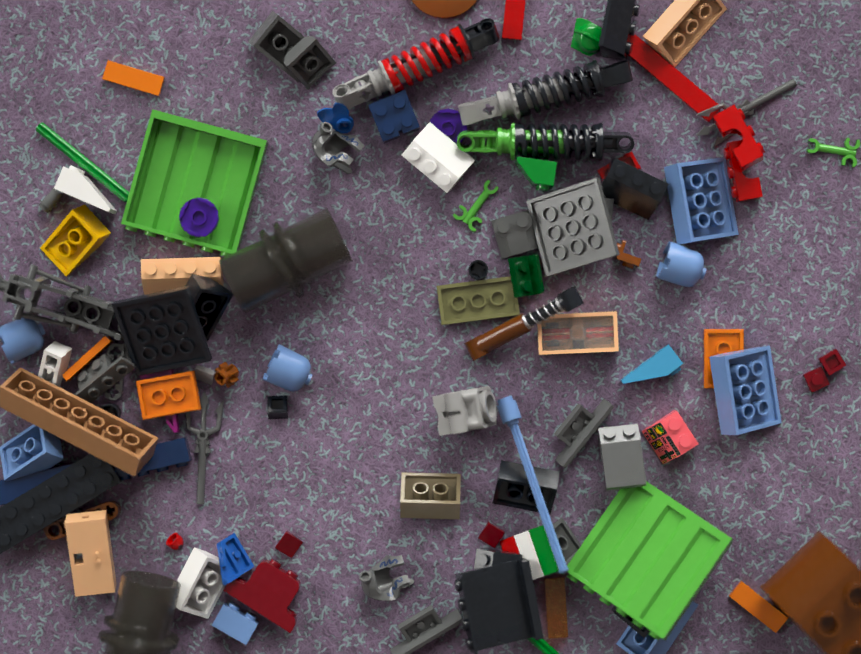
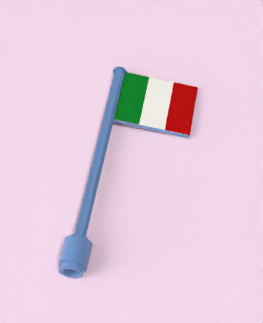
(540, 543)

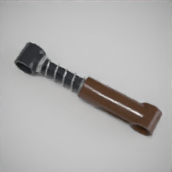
(522, 324)

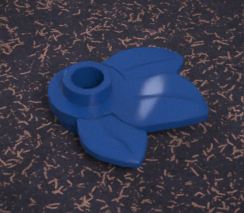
(337, 117)

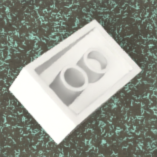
(81, 187)

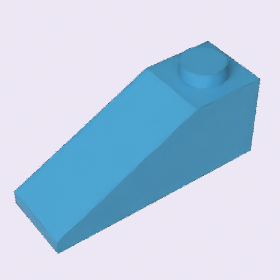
(658, 365)

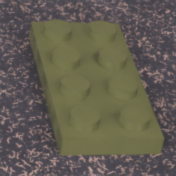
(477, 300)

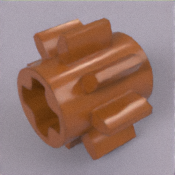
(226, 374)

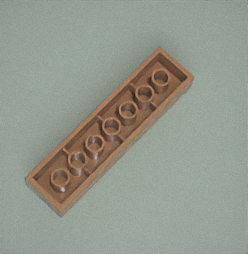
(77, 421)

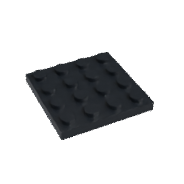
(162, 331)

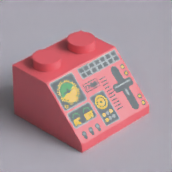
(670, 437)

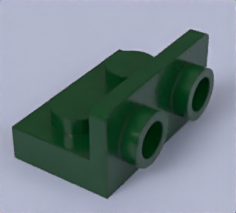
(526, 275)

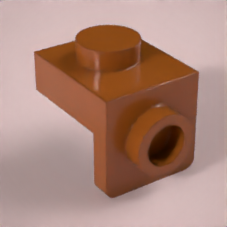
(628, 260)

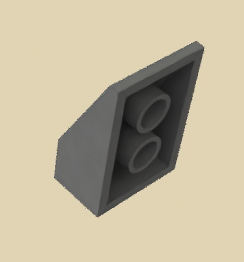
(275, 40)
(622, 456)

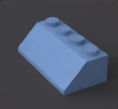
(635, 644)

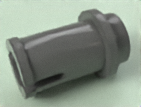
(50, 200)

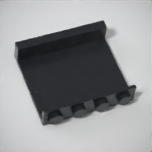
(498, 605)

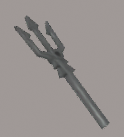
(747, 108)
(202, 443)

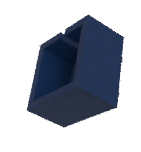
(394, 115)

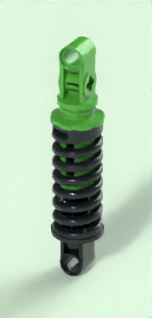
(547, 142)

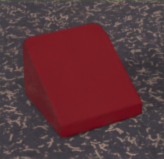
(491, 534)
(289, 544)

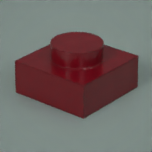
(832, 362)
(816, 379)

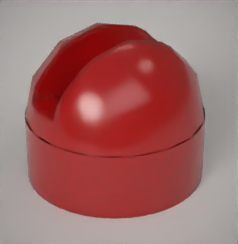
(176, 543)

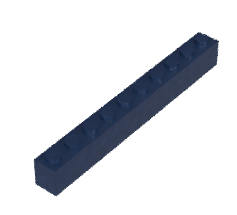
(165, 454)

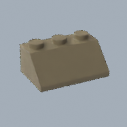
(430, 495)

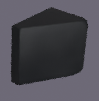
(277, 407)

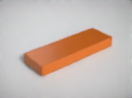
(133, 78)
(87, 358)
(758, 606)

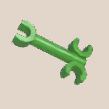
(848, 152)
(468, 217)

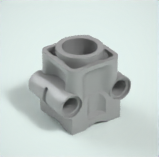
(465, 410)

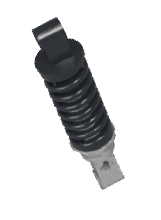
(520, 100)

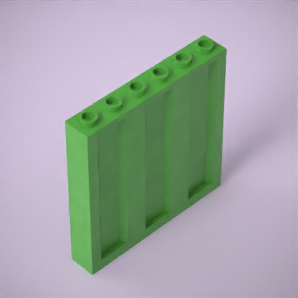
(188, 162)
(648, 558)

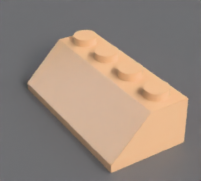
(682, 27)
(174, 273)

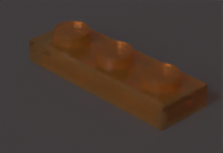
(556, 607)

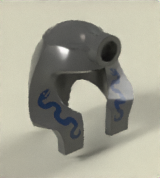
(329, 142)
(378, 584)

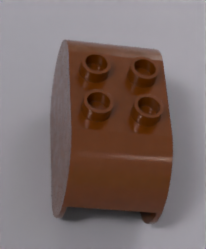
(821, 595)

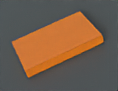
(718, 342)
(168, 395)

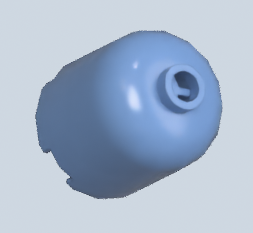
(681, 265)
(21, 339)
(288, 369)

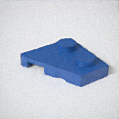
(232, 559)

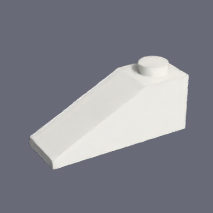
(55, 363)

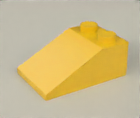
(75, 239)

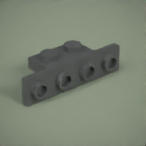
(101, 376)
(579, 428)
(424, 628)

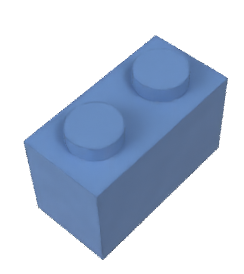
(236, 623)

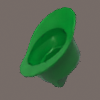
(586, 37)

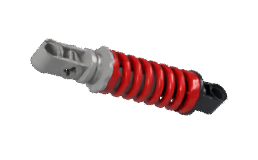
(413, 65)

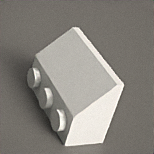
(438, 157)
(200, 584)

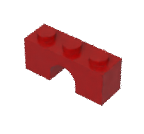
(732, 122)
(744, 187)

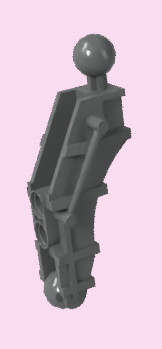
(17, 284)

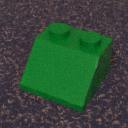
(538, 172)

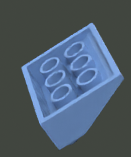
(701, 200)
(745, 390)

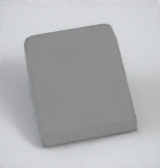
(205, 374)

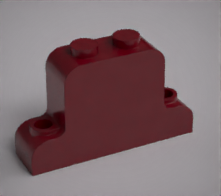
(268, 592)

